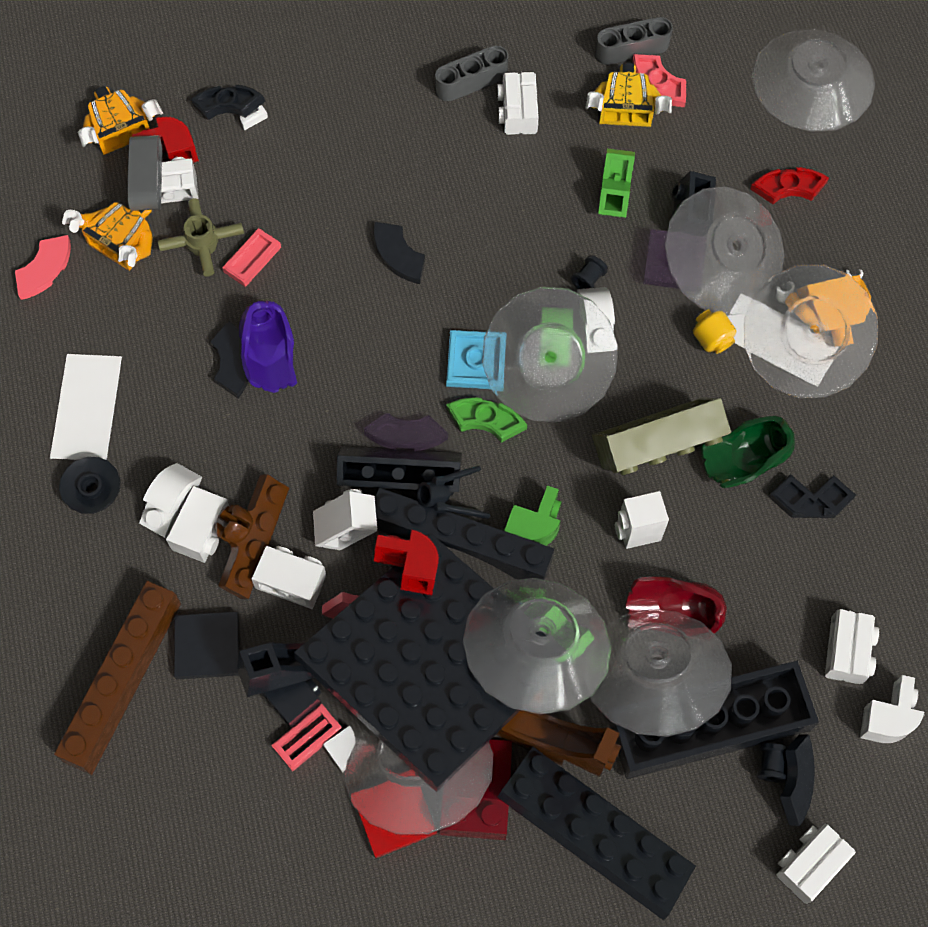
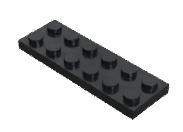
(597, 833)

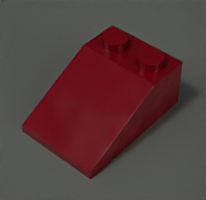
(490, 817)

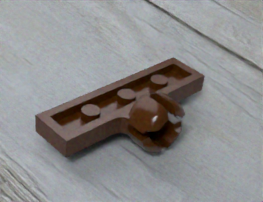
(249, 533)

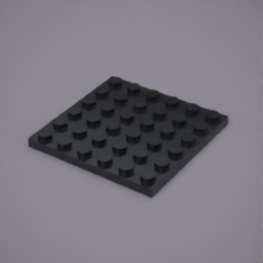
(405, 668)

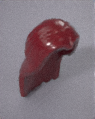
(688, 598)

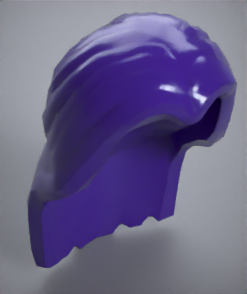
(267, 347)

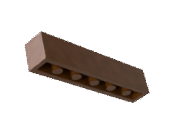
(118, 678)

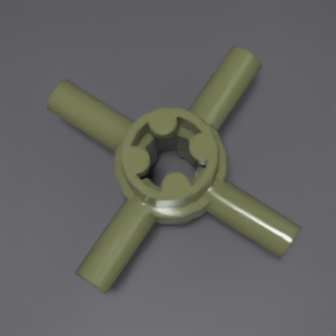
(200, 236)

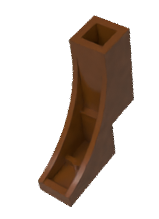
(561, 740)

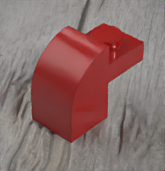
(174, 138)
(416, 556)

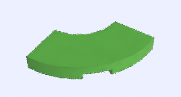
(487, 416)

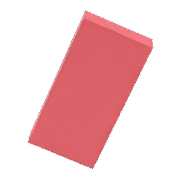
(251, 257)

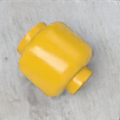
(714, 331)

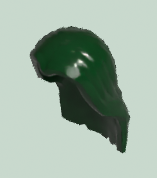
(749, 451)

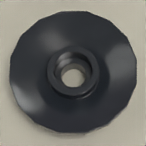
(88, 473)

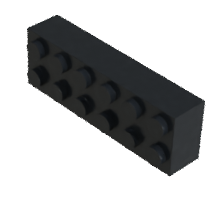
(757, 710)

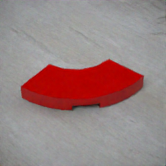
(789, 182)

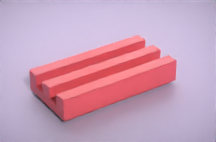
(315, 746)

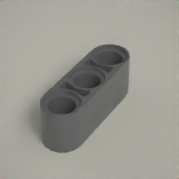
(640, 37)
(471, 73)
(145, 173)

